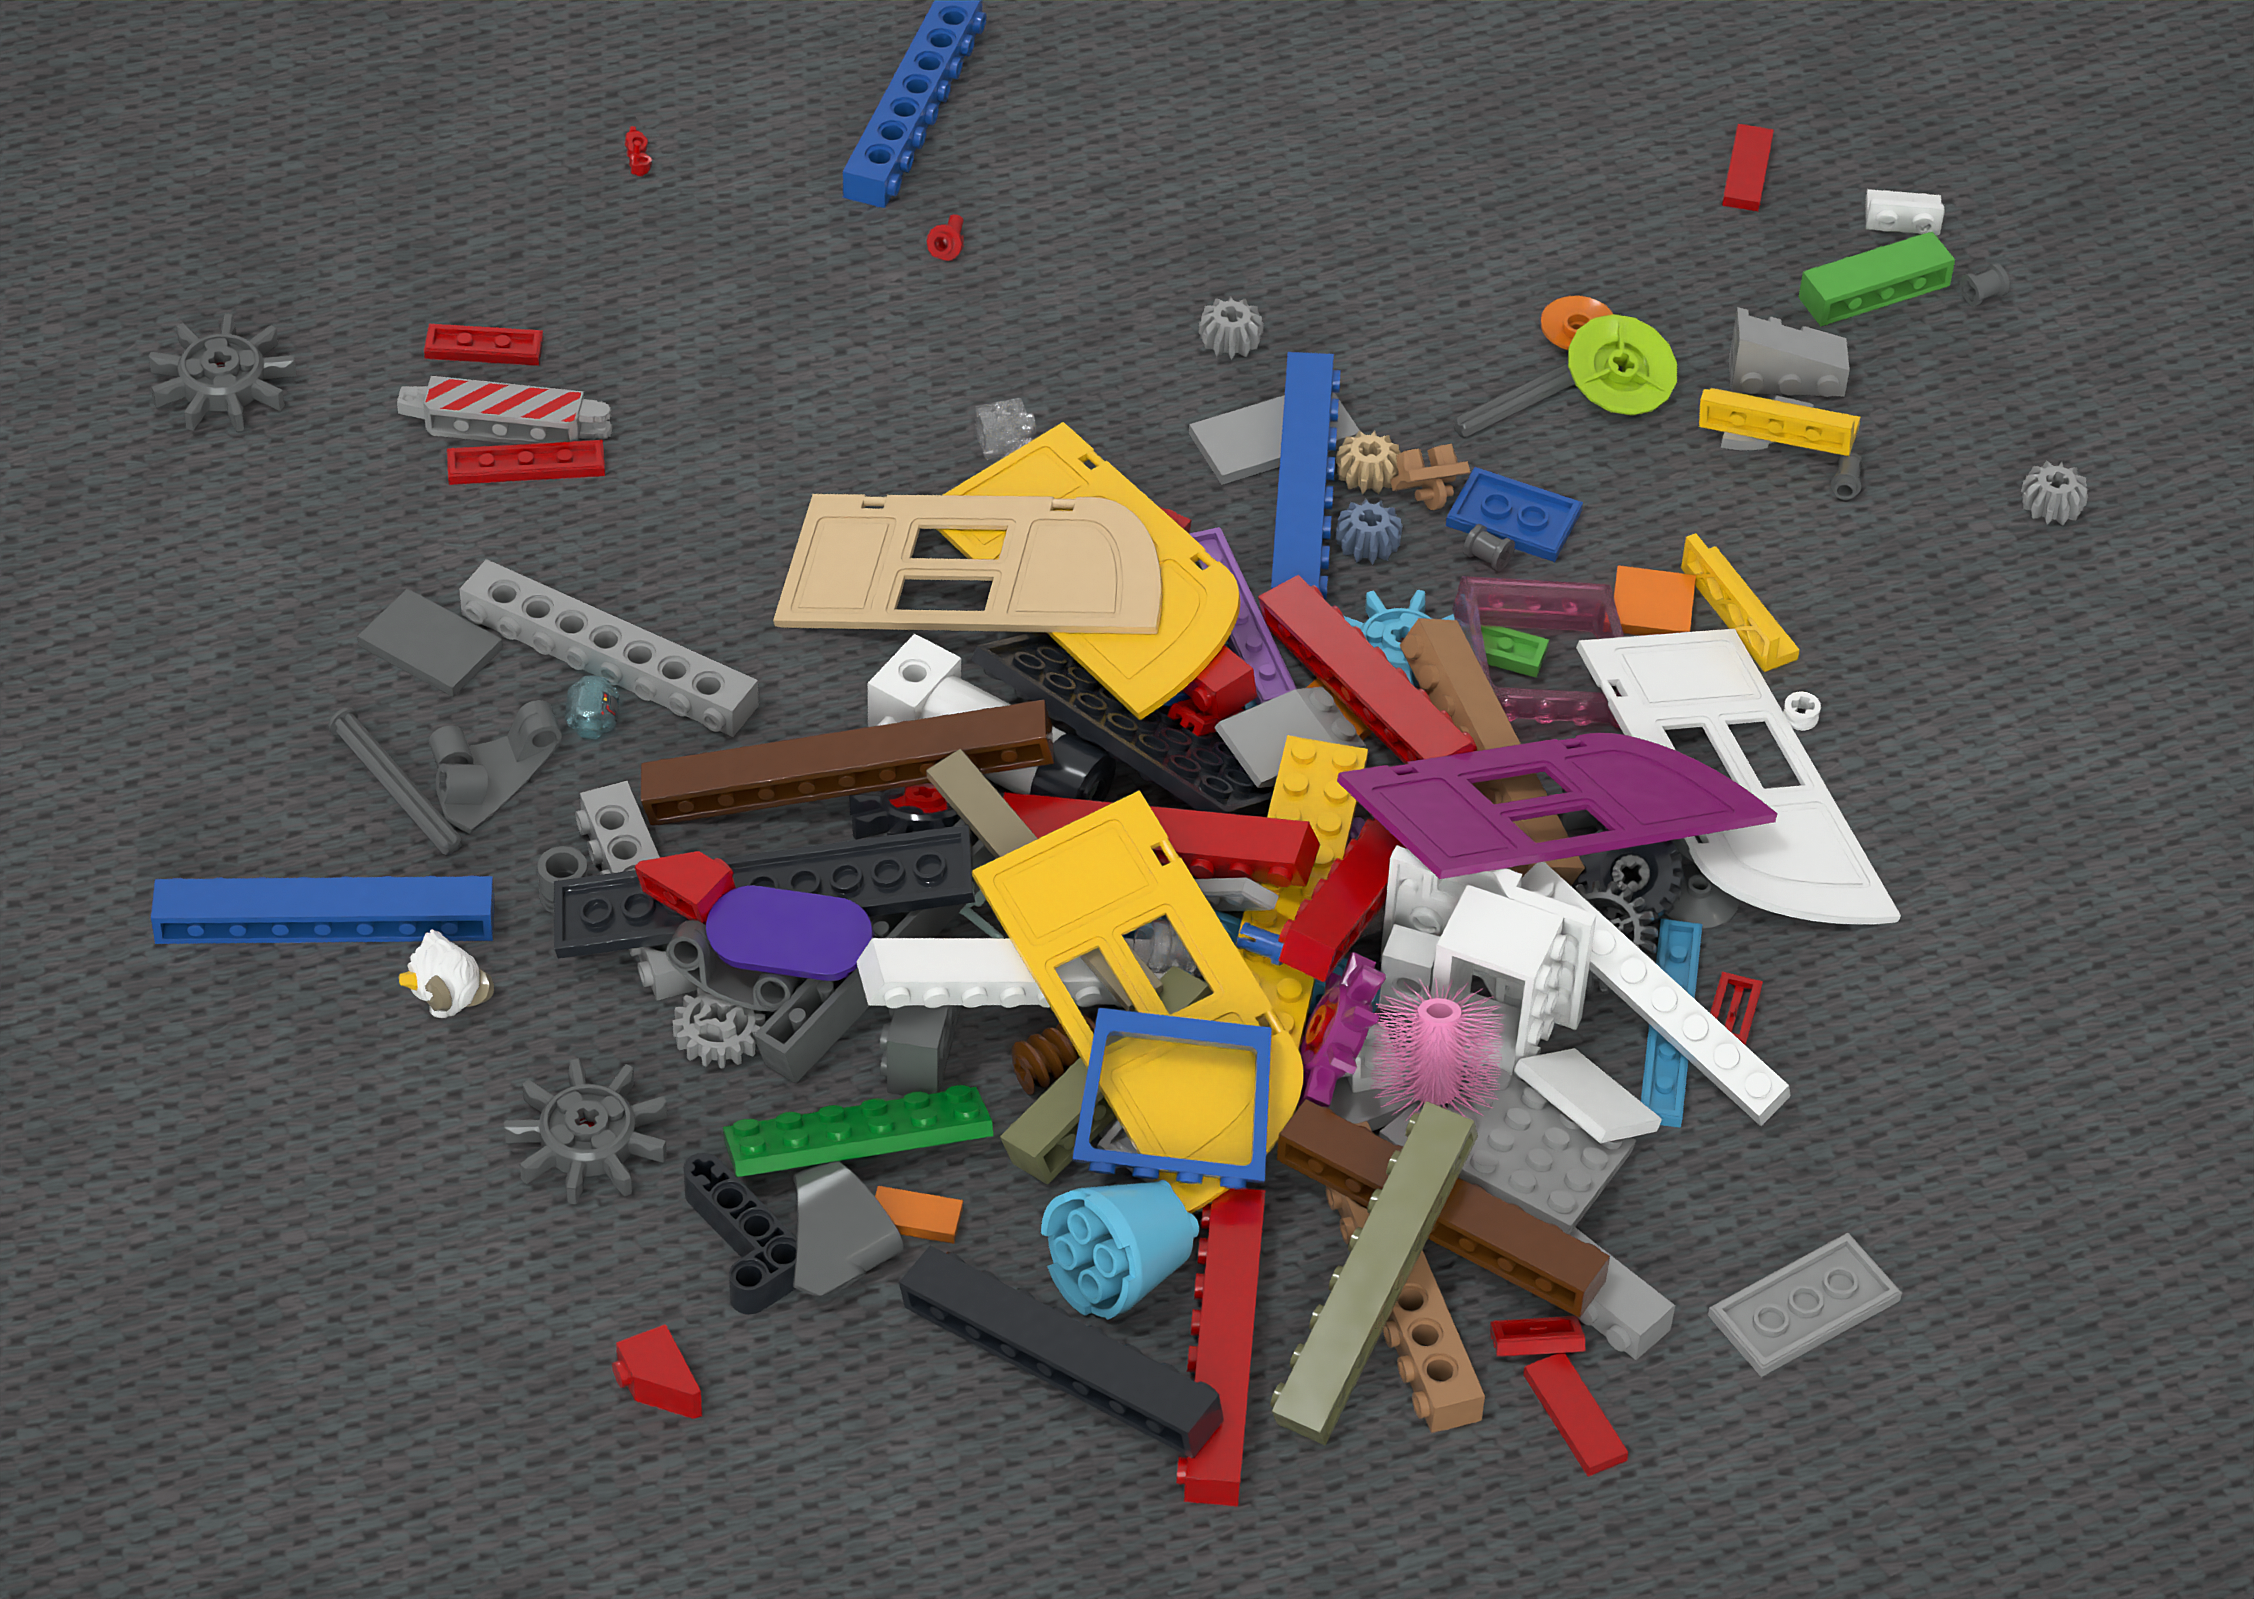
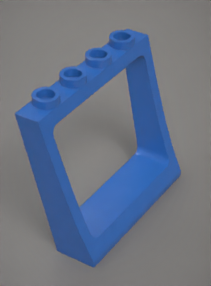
(1187, 1031)

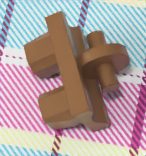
(1443, 470)

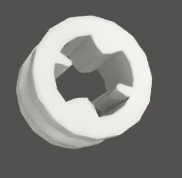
(1804, 701)

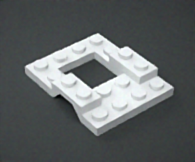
(1426, 903)

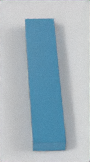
(1664, 1065)

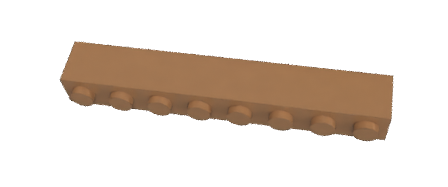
(1458, 685)

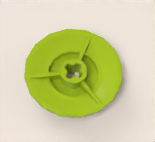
(1646, 360)

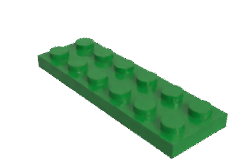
(857, 1131)

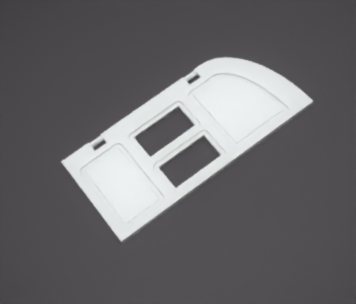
(1793, 867)

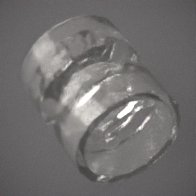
(1162, 948)

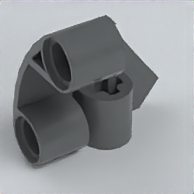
(484, 776)
(735, 985)
(838, 1230)

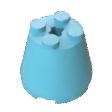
(1116, 1243)

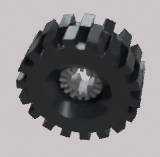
(1660, 874)

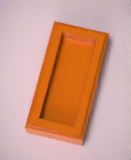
(921, 1213)

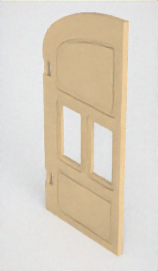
(1053, 575)

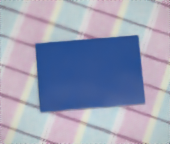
(1514, 510)

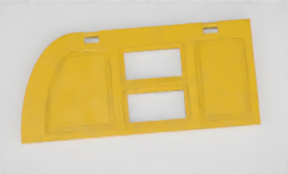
(1196, 603)
(1085, 893)

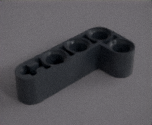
(750, 1230)

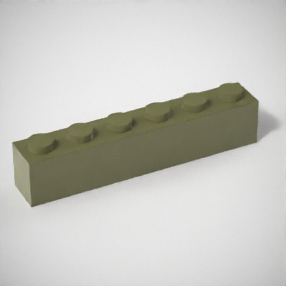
(1047, 1131)

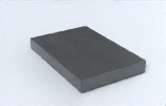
(430, 642)

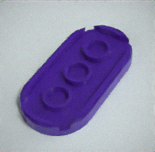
(788, 932)

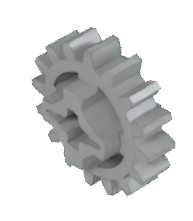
(716, 1029)

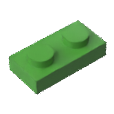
(1514, 649)

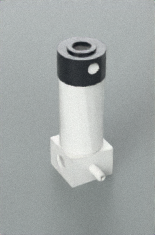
(928, 683)

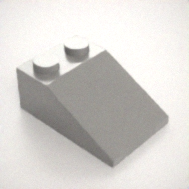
(1261, 732)

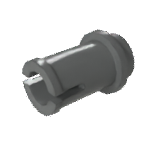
(1846, 482)

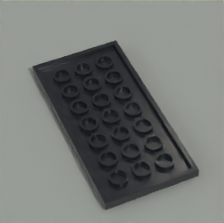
(1190, 767)

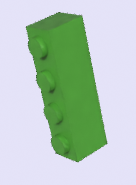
(1876, 278)

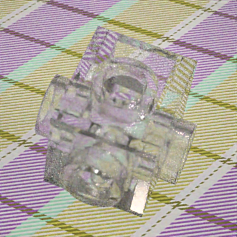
(1003, 427)

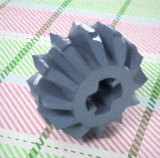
(1369, 531)

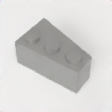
(1786, 360)

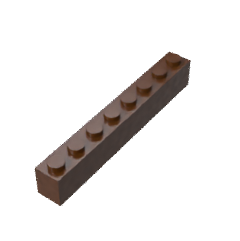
(1471, 1221)

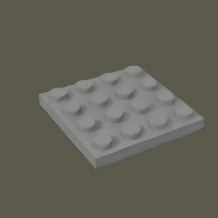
(1536, 1153)

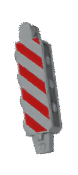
(504, 411)

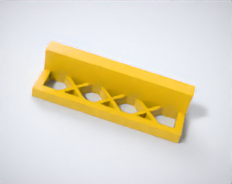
(1778, 421)
(1737, 605)

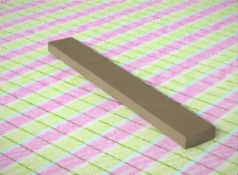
(1004, 832)

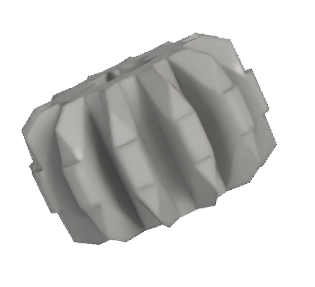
(1231, 327)
(2054, 493)

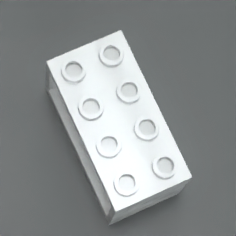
(1511, 941)

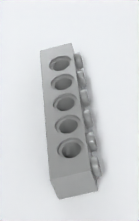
(617, 844)

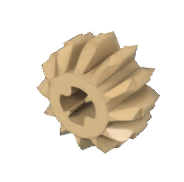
(1367, 461)

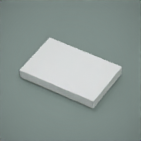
(1587, 1095)

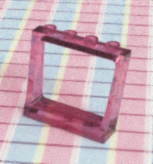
(1543, 607)

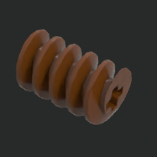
(1043, 1056)

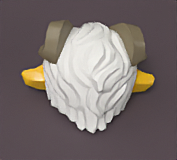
(446, 977)

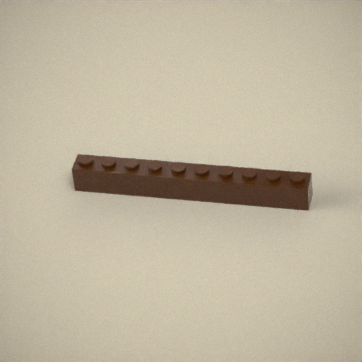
(843, 762)

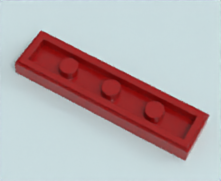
(525, 462)

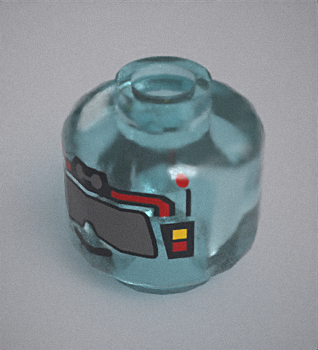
(592, 706)

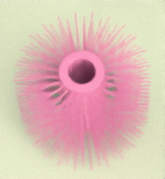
(1437, 1050)

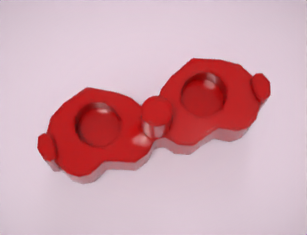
(636, 147)

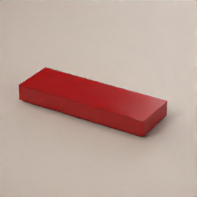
(1748, 167)
(483, 344)
(1575, 1414)

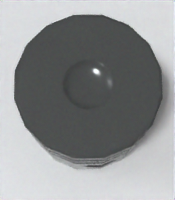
(556, 865)

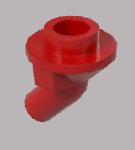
(947, 238)

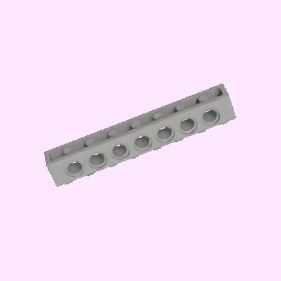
(609, 648)

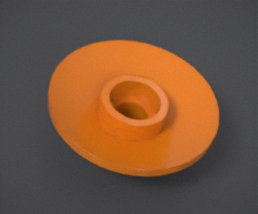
(1566, 315)

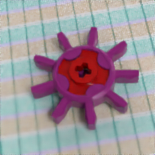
(1338, 1028)

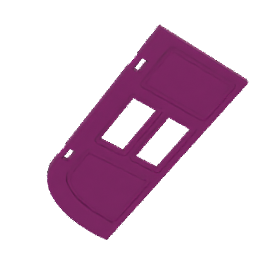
(1622, 780)

